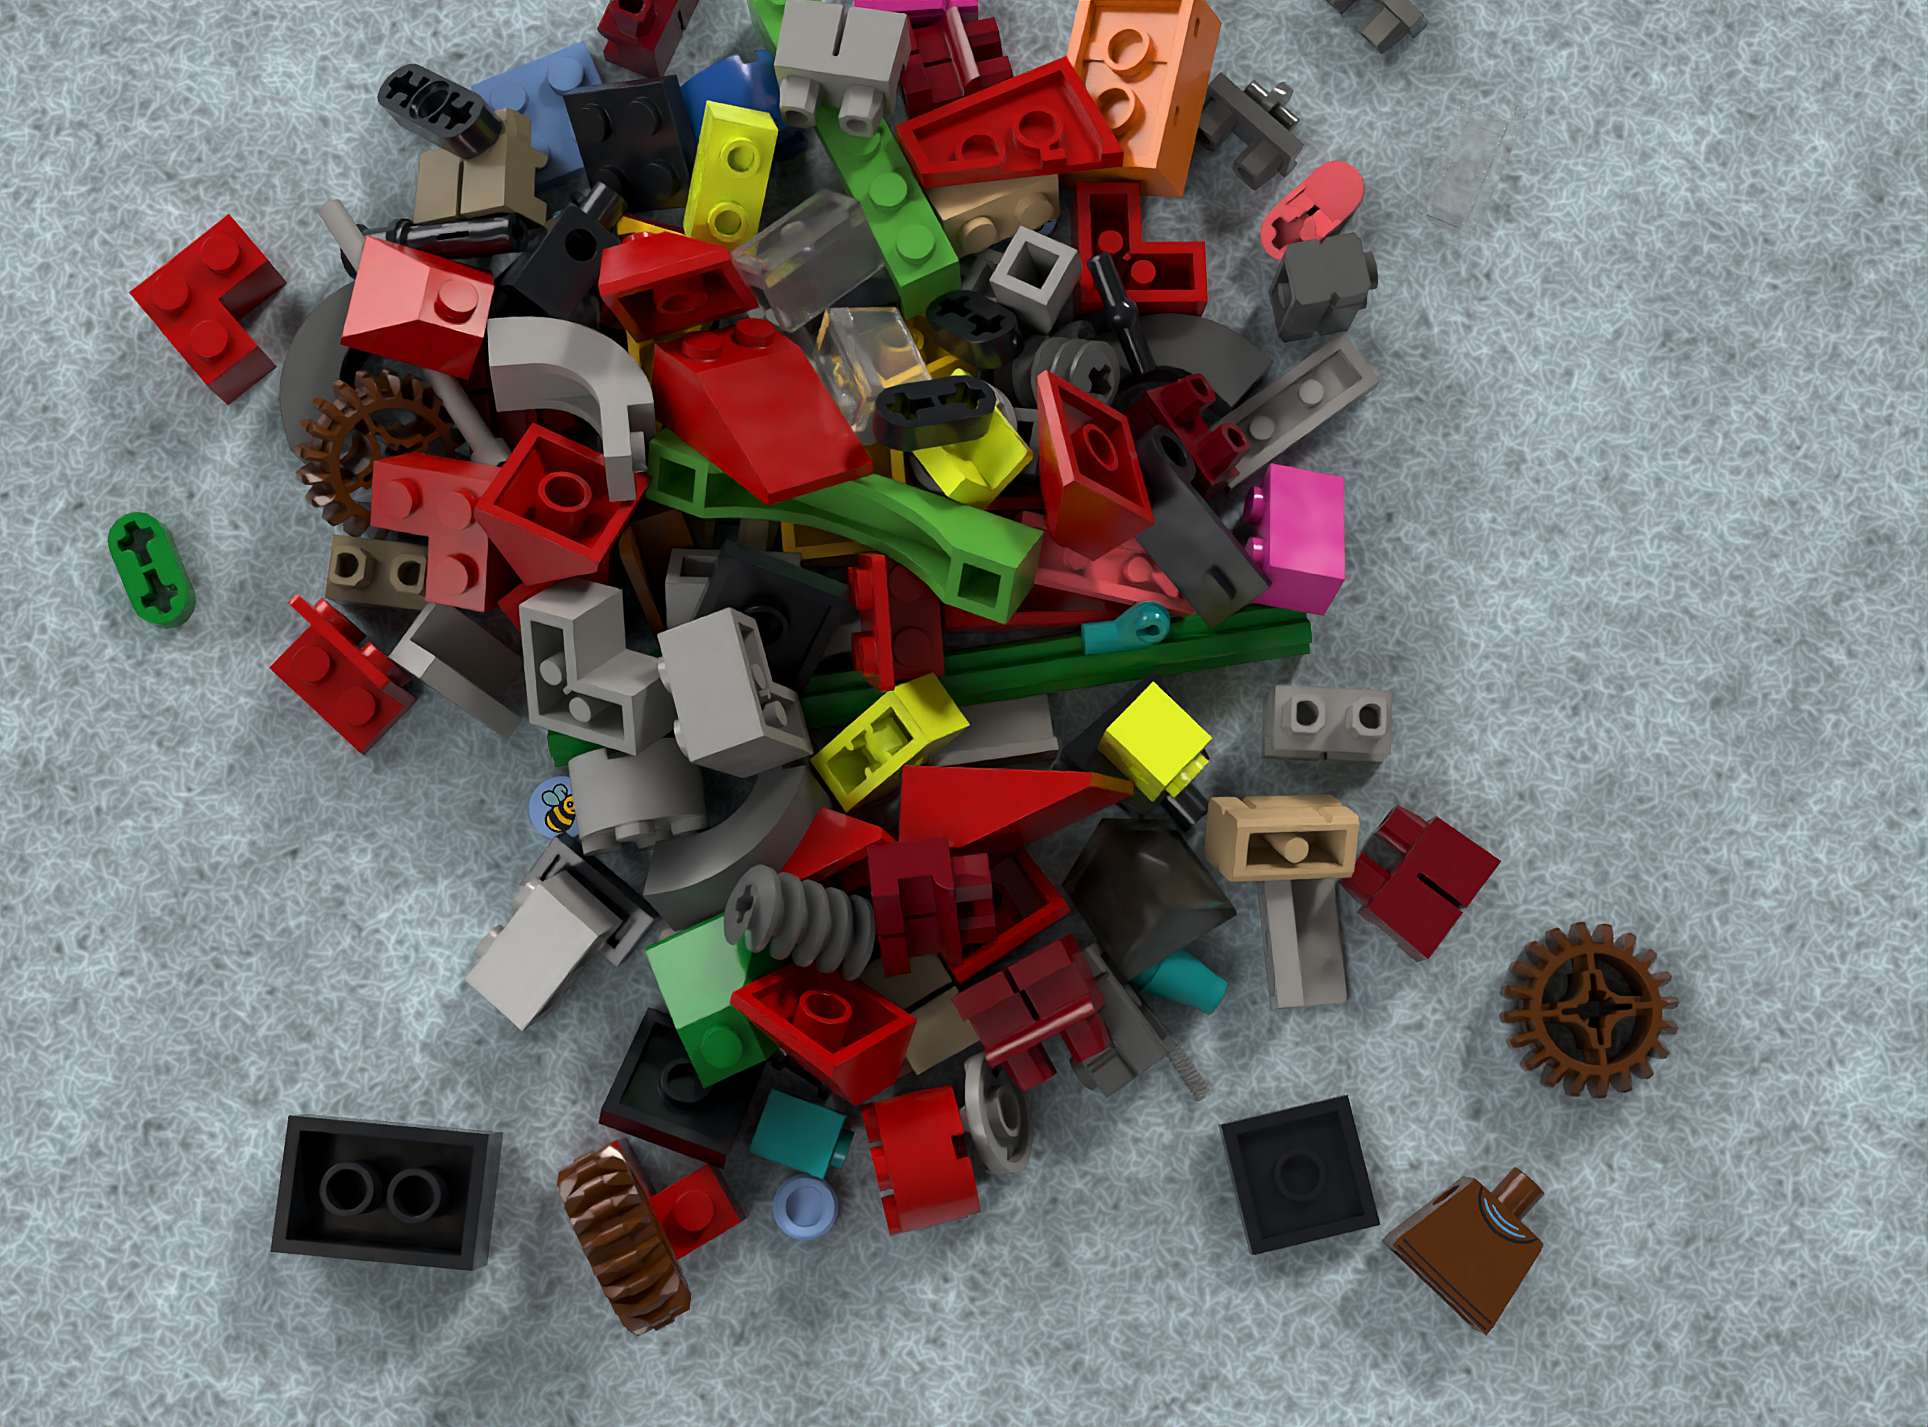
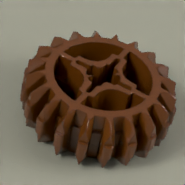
(336, 477)
(1644, 1004)
(623, 1240)

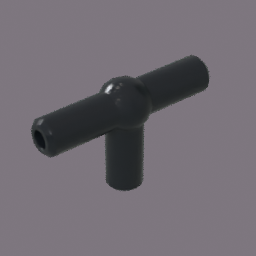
(1118, 315)

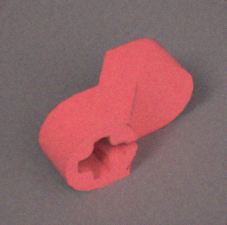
(1333, 188)

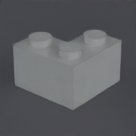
(582, 673)
(726, 697)

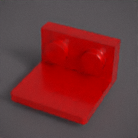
(897, 622)
(345, 684)

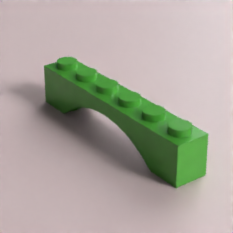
(891, 198)
(956, 549)

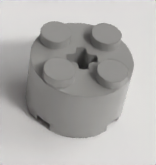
(636, 797)

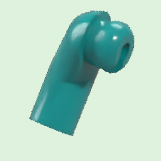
(1132, 630)

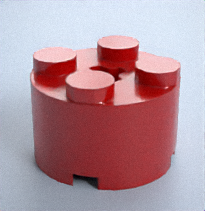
(921, 1159)

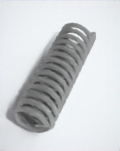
(1188, 1073)

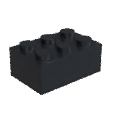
(387, 1192)

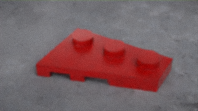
(1011, 131)

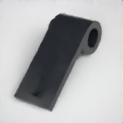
(1189, 537)

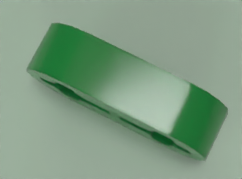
(138, 576)

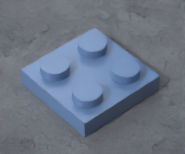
(538, 94)

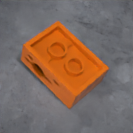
(1149, 79)

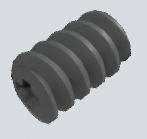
(1082, 363)
(801, 919)

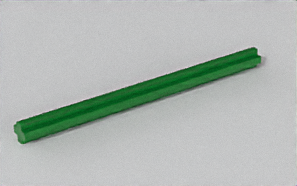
(1047, 666)

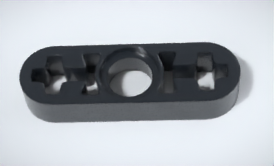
(440, 111)

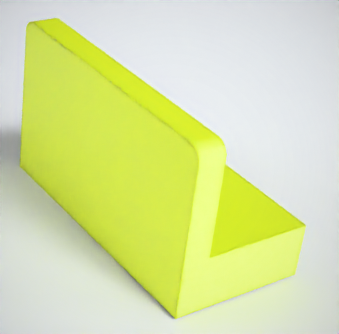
(978, 468)

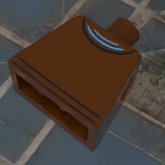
(1472, 1245)

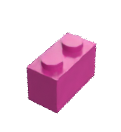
(1297, 537)

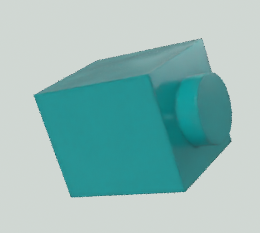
(802, 1134)

